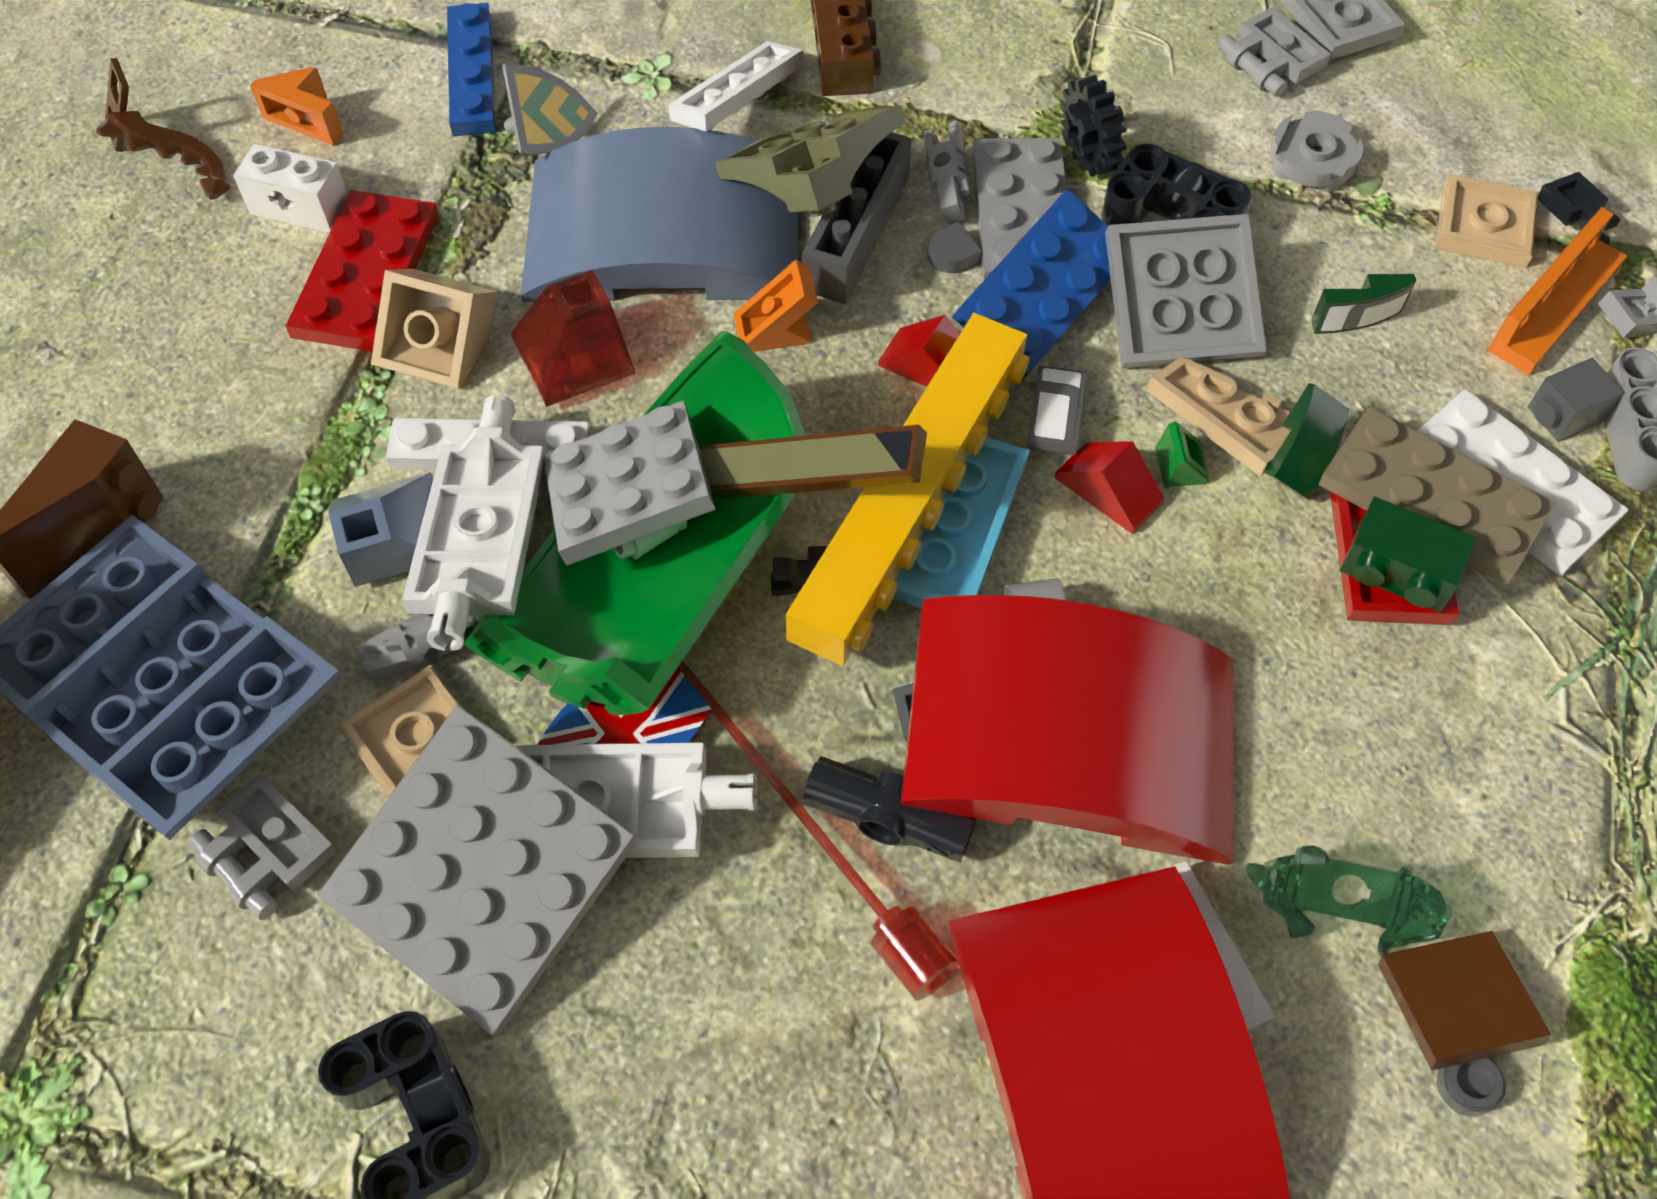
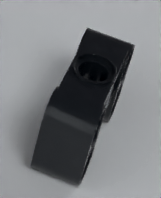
(1169, 187)
(431, 1097)

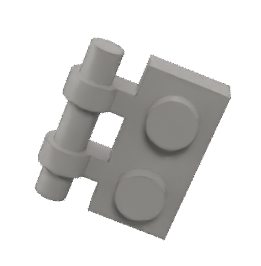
(1281, 44)
(275, 832)

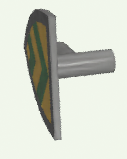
(544, 110)

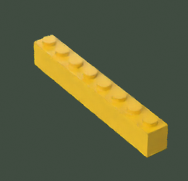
(886, 521)

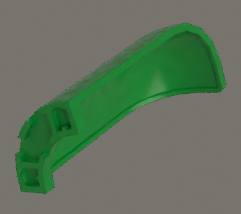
(624, 625)

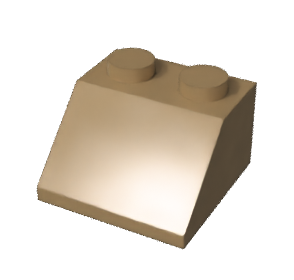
(431, 326)

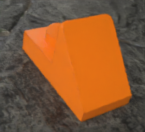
(298, 103)
(778, 311)

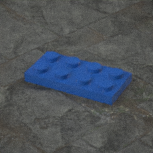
(1045, 277)

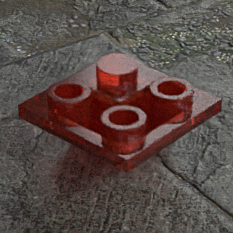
(572, 340)

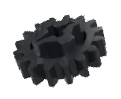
(1093, 125)

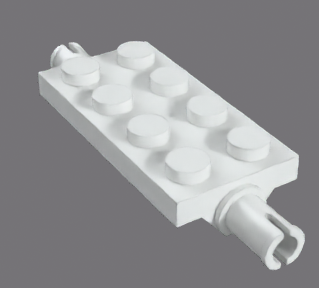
(475, 528)
(649, 789)

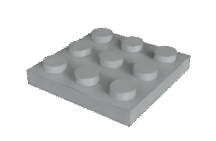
(1185, 290)
(626, 482)

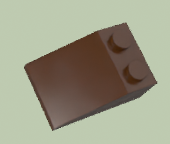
(71, 504)

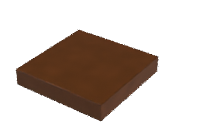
(1463, 1000)

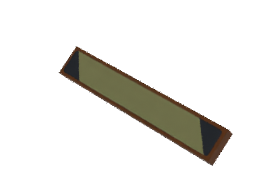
(815, 462)

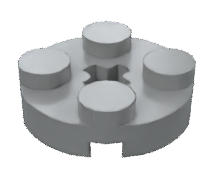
(1324, 169)

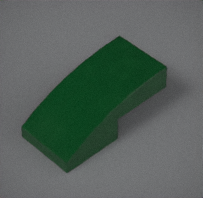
(1314, 437)

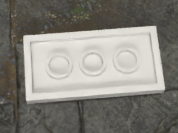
(1581, 509)

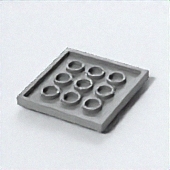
(478, 869)

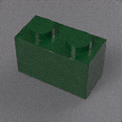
(1408, 554)

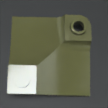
(813, 162)

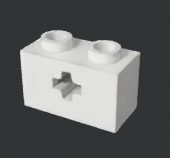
(291, 187)

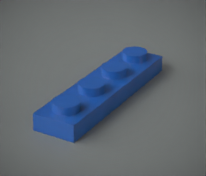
(470, 69)

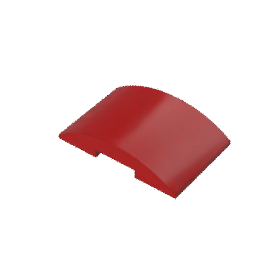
(1073, 722)
(1119, 1046)

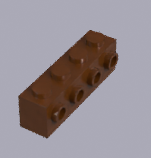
(845, 46)

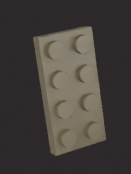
(1441, 484)

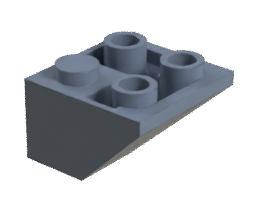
(380, 528)

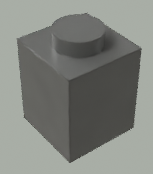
(1575, 399)

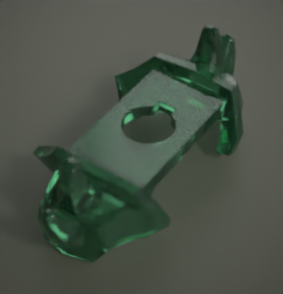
(1397, 901)

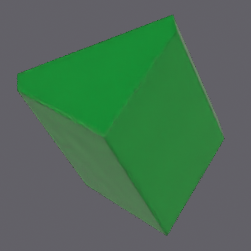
(1181, 457)

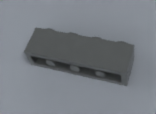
(850, 232)

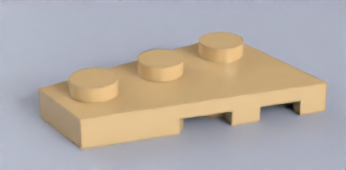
(1228, 416)

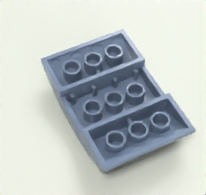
(654, 216)
(154, 675)

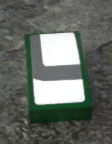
(1354, 309)

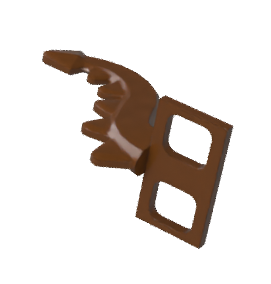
(141, 135)

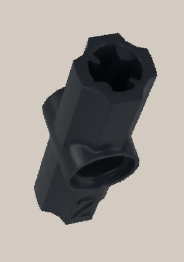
(876, 809)

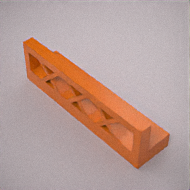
(1558, 297)

